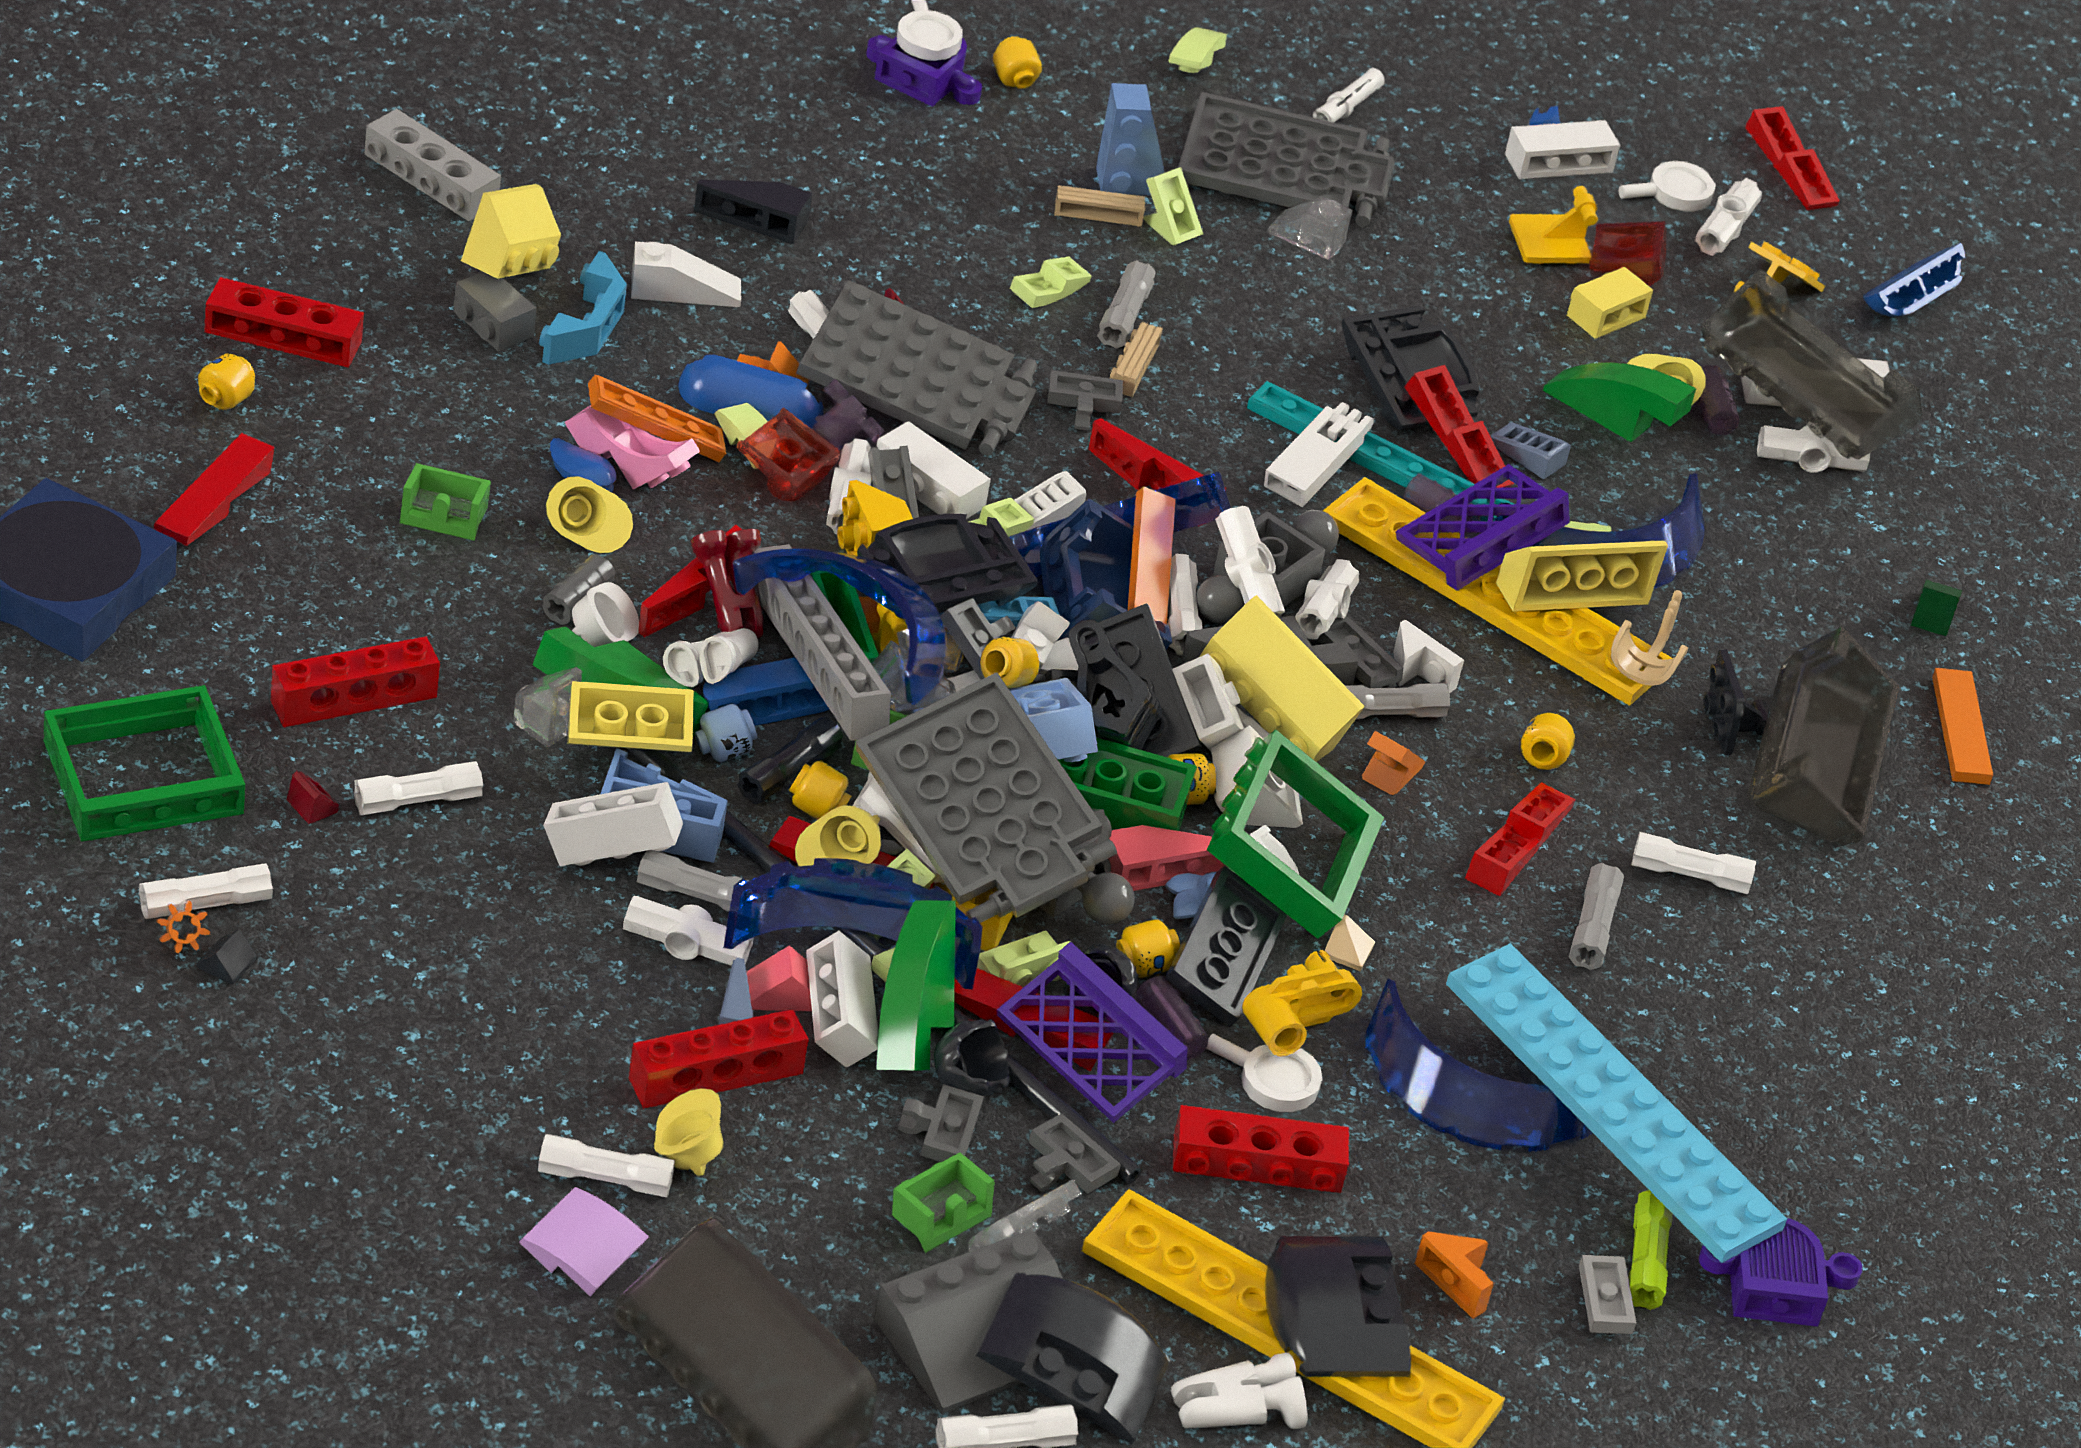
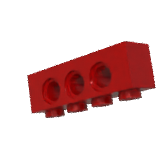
(284, 322)
(354, 681)
(718, 1057)
(1261, 1149)

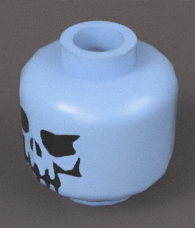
(726, 733)

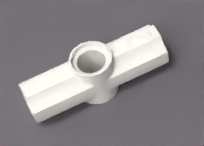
(1728, 217)
(1806, 448)
(852, 466)
(1248, 559)
(1327, 598)
(683, 931)

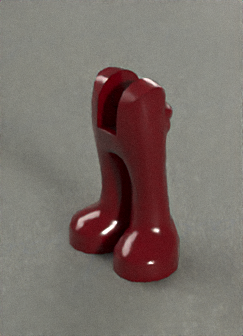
(732, 608)

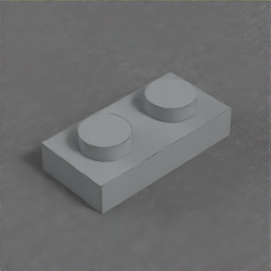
(1607, 1294)

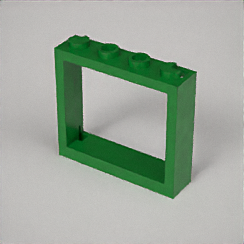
(154, 806)
(1266, 872)

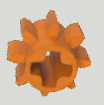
(188, 936)

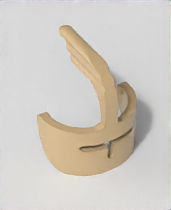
(1630, 658)

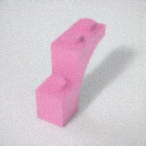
(636, 452)

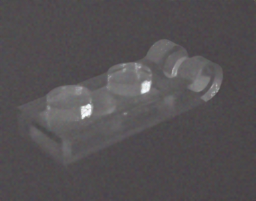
(1050, 1206)

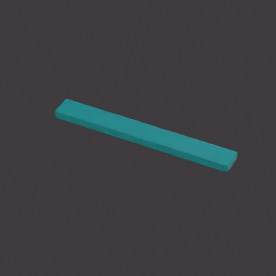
(1373, 454)

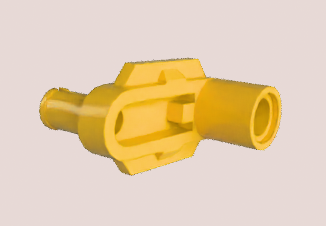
(1300, 1000)

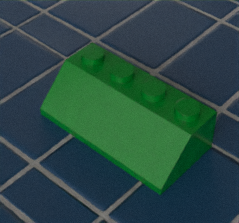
(1133, 785)

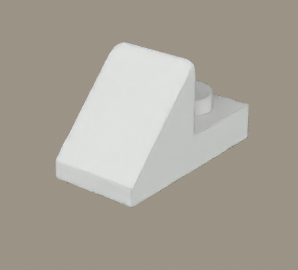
(1041, 629)
(1425, 657)

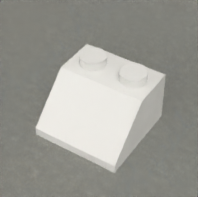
(1277, 802)

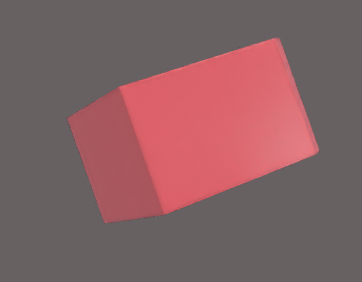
(780, 983)

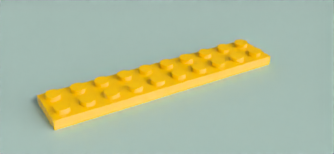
(1568, 636)
(1229, 1293)

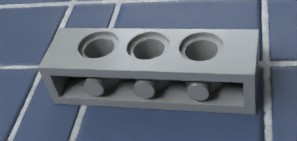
(430, 163)

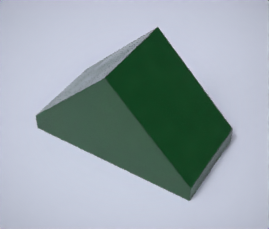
(1935, 607)

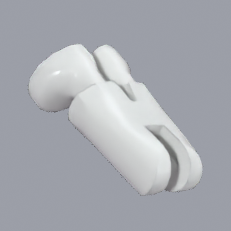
(710, 657)
(1237, 1395)

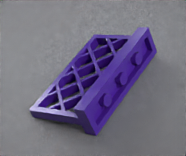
(1486, 551)
(1114, 1005)

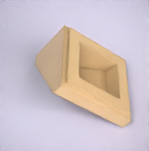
(1349, 944)

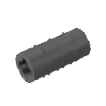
(564, 596)

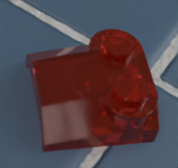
(1633, 246)
(789, 455)

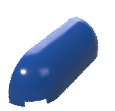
(1918, 283)
(724, 383)
(767, 691)

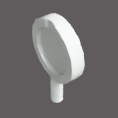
(929, 33)
(1676, 186)
(1270, 1080)

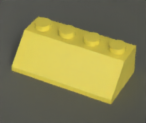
(1581, 575)
(1283, 680)

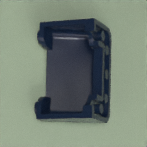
(1090, 567)

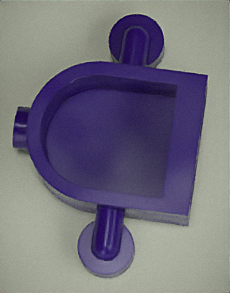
(923, 78)
(1785, 1276)

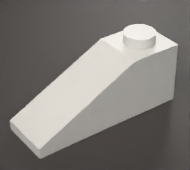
(675, 275)

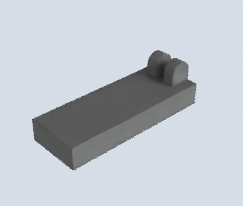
(893, 474)
(1374, 665)

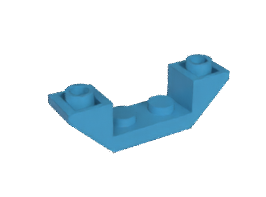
(576, 338)

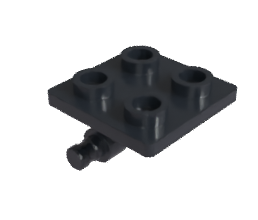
(1728, 706)

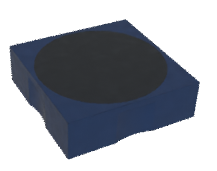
(76, 568)

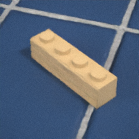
(1099, 205)
(1137, 357)

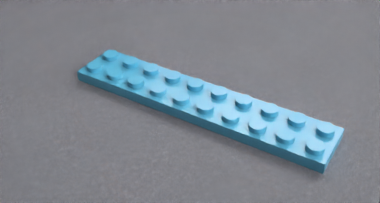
(1617, 1103)

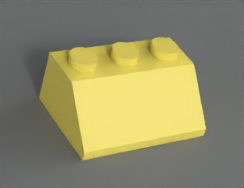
(513, 233)
(630, 717)

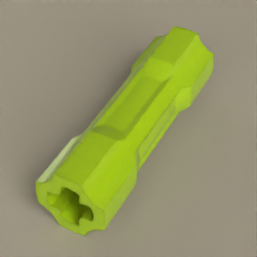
(1650, 1247)

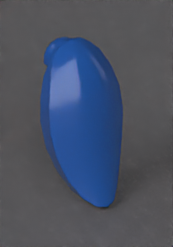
(576, 461)

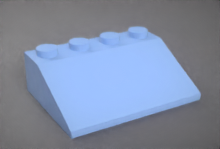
(1060, 717)

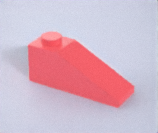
(1155, 855)

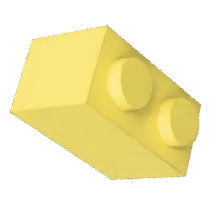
(1609, 302)

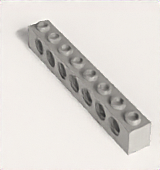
(826, 652)

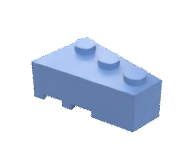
(1128, 142)
(700, 810)

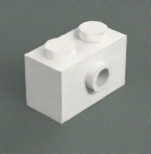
(1209, 700)

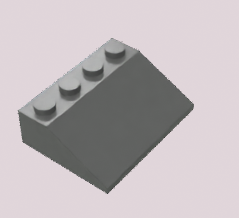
(944, 1313)

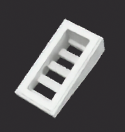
(1060, 488)

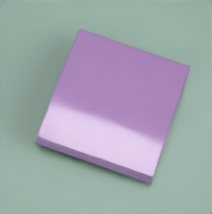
(584, 1239)

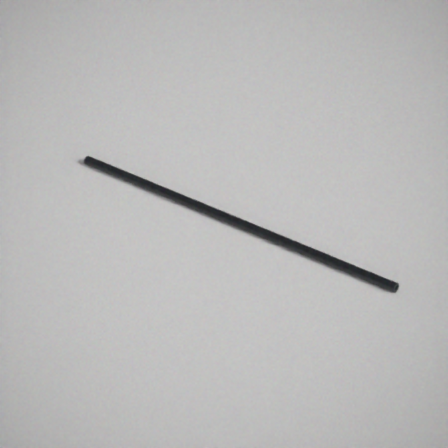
(1019, 1075)

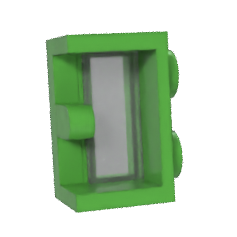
(444, 501)
(944, 1201)

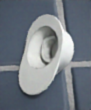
(605, 615)

